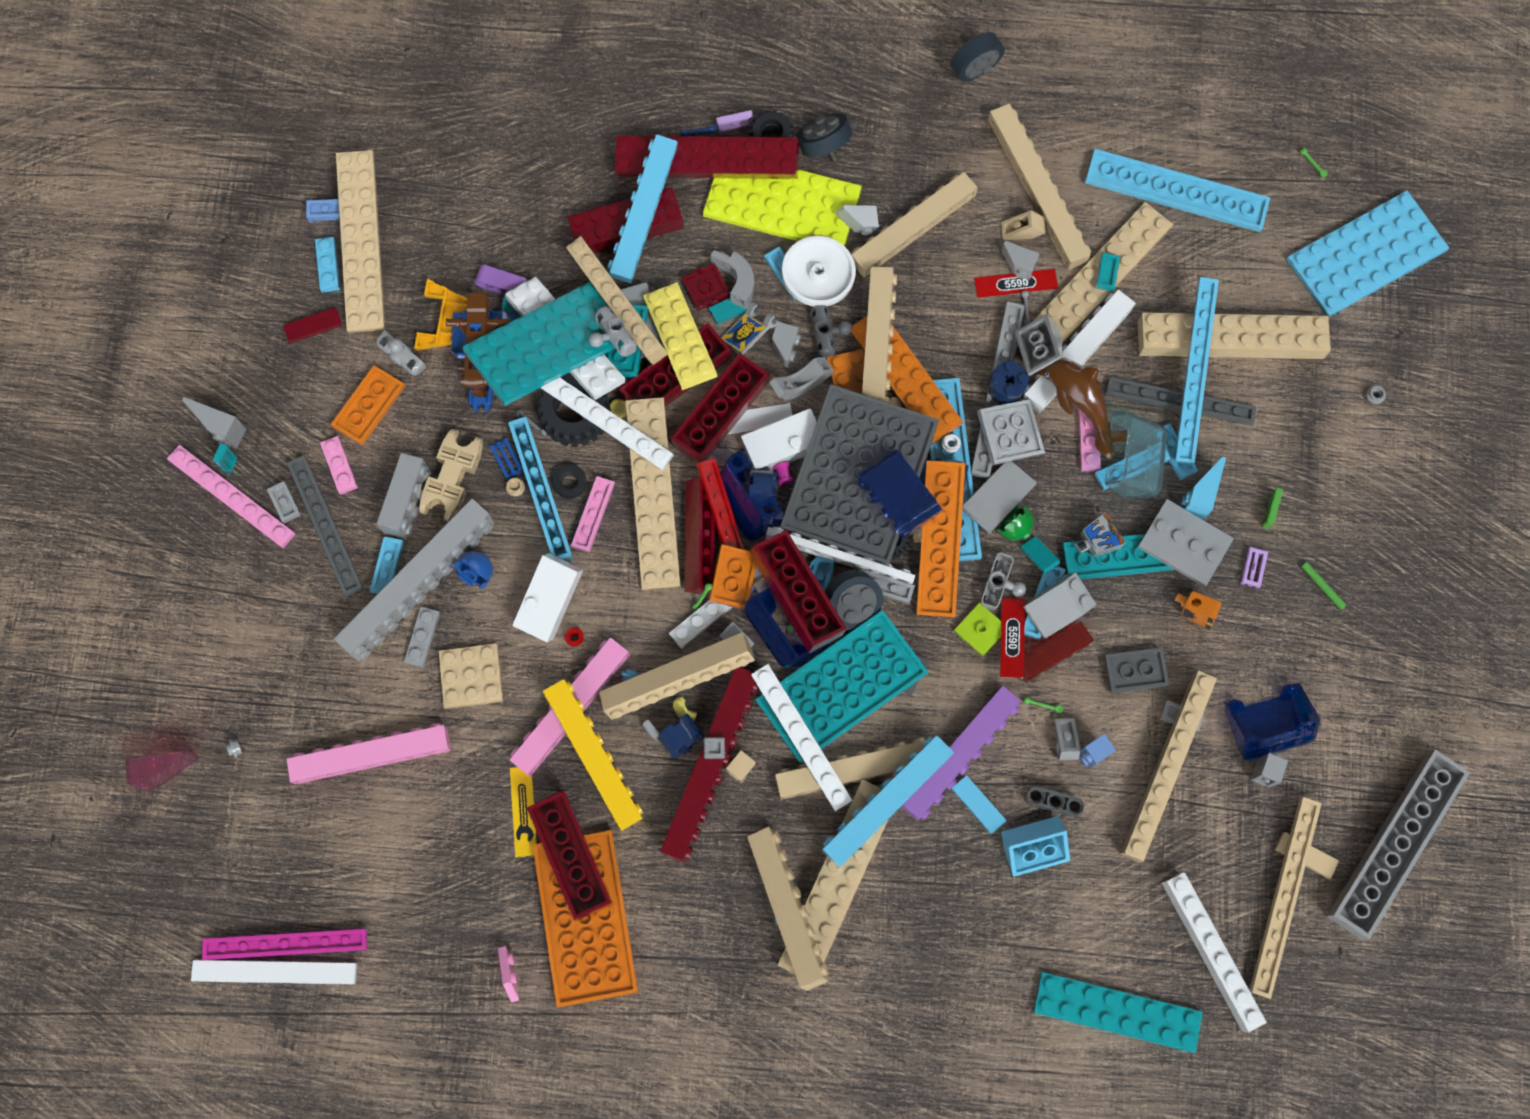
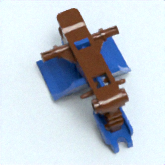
(467, 327)

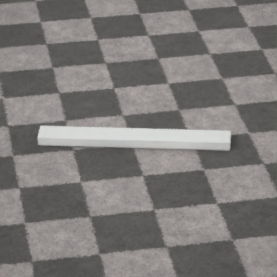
(274, 972)

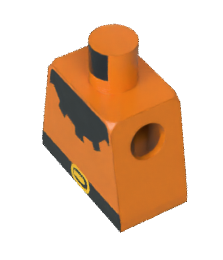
(1199, 608)

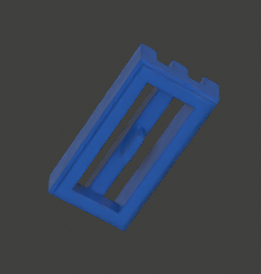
(499, 445)

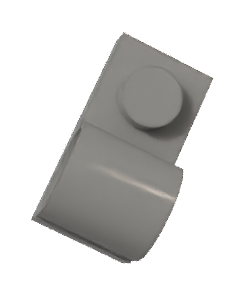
(1067, 739)

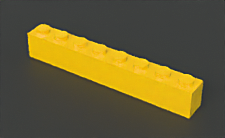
(592, 755)

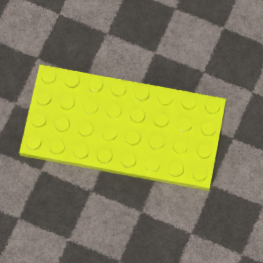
(784, 206)

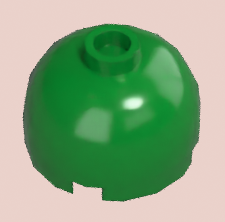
(1017, 524)

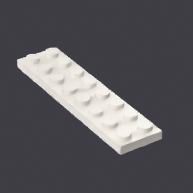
(595, 376)

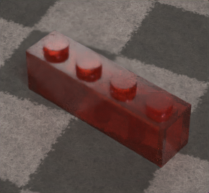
(1055, 650)

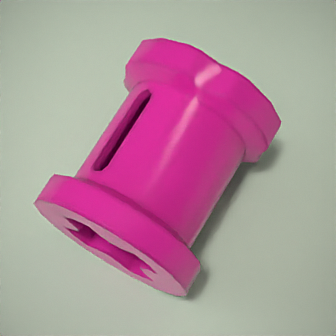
(783, 473)

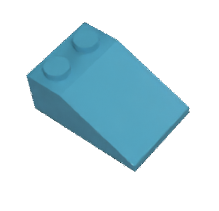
(1203, 495)

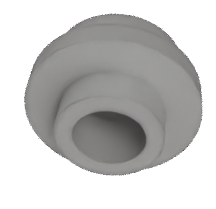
(1377, 390)
(233, 748)

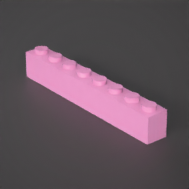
(587, 686)
(368, 754)

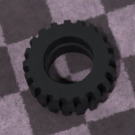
(564, 431)

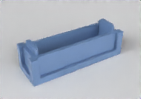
(322, 210)

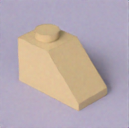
(1023, 226)

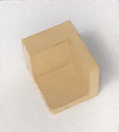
(740, 766)

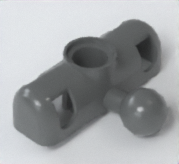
(822, 321)

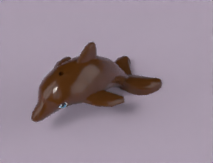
(1082, 388)

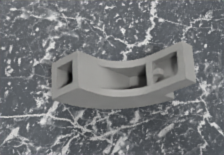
(742, 272)
(802, 381)

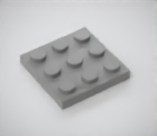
(1010, 432)

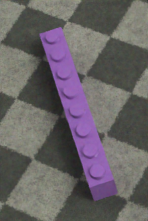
(965, 748)

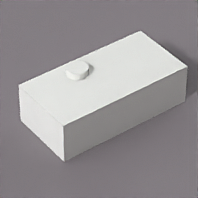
(779, 441)
(547, 597)

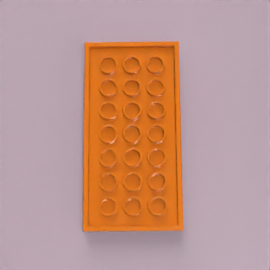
(591, 955)

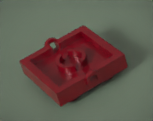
(705, 286)

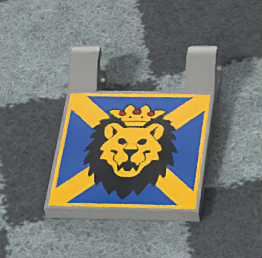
(748, 329)

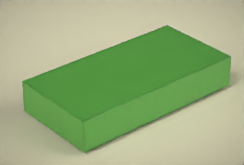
(1272, 508)

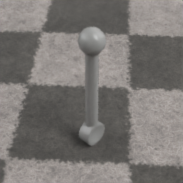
(1025, 294)
(519, 412)

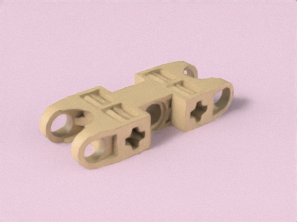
(455, 462)

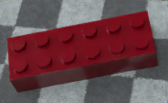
(602, 225)
(660, 379)
(720, 409)
(797, 591)
(570, 856)

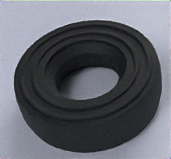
(569, 493)

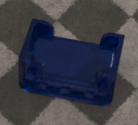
(1273, 723)

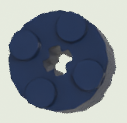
(1016, 378)
(761, 486)
(680, 736)

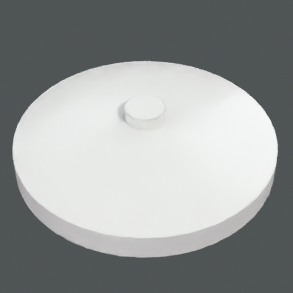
(818, 271)

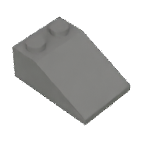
(1040, 343)
(222, 426)
(1059, 604)

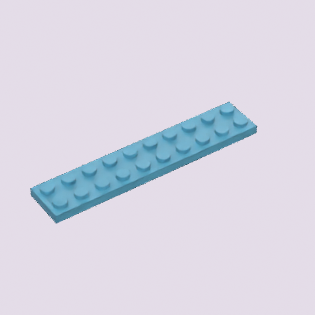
(1177, 190)
(970, 541)

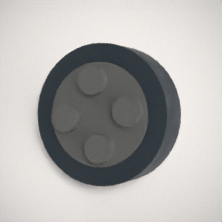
(977, 56)
(824, 135)
(855, 597)

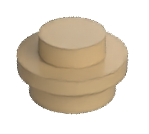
(515, 487)

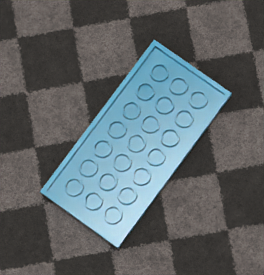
(1367, 254)

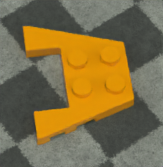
(451, 304)

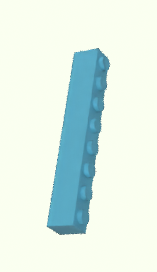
(643, 209)
(540, 489)
(887, 802)

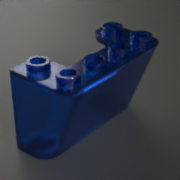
(899, 493)
(748, 516)

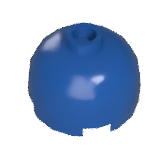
(474, 568)

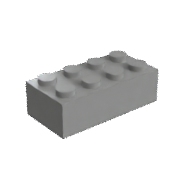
(403, 497)

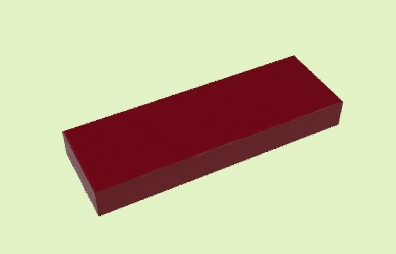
(312, 325)

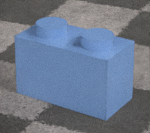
(1096, 751)

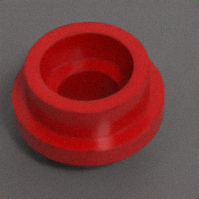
(572, 631)

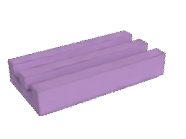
(734, 121)
(1250, 582)

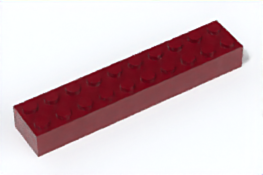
(715, 157)
(709, 772)

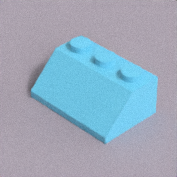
(1036, 846)

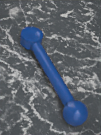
(713, 129)

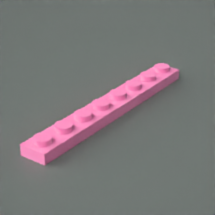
(231, 496)

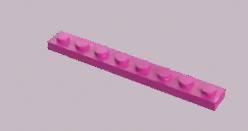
(285, 944)

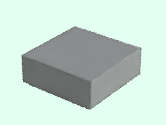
(651, 730)
(714, 748)

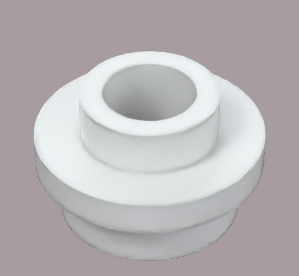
(951, 438)

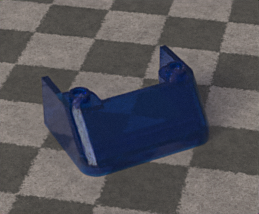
(759, 612)

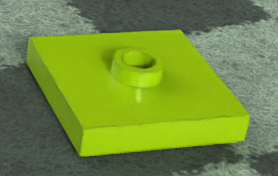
(980, 629)

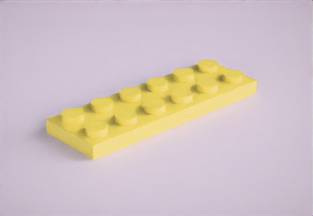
(680, 336)

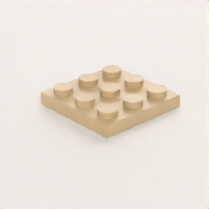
(470, 676)

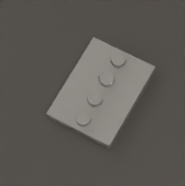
(1185, 543)

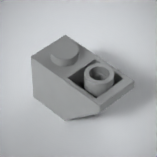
(784, 341)

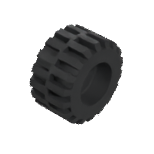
(771, 123)

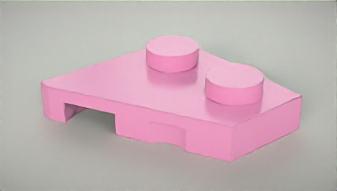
(508, 975)

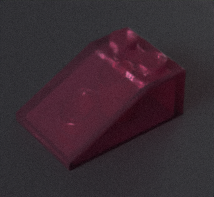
(157, 769)

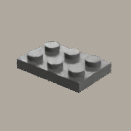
(1136, 670)

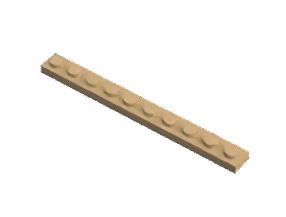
(1285, 898)

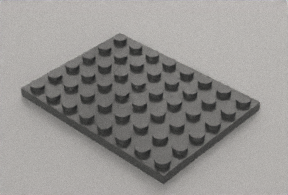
(847, 439)

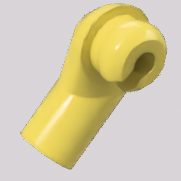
(680, 708)

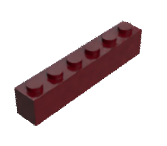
(698, 538)

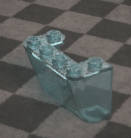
(1144, 457)

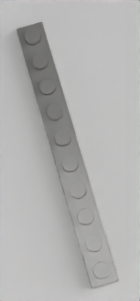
(1005, 352)

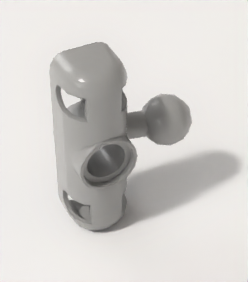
(613, 330)
(400, 353)
(995, 592)

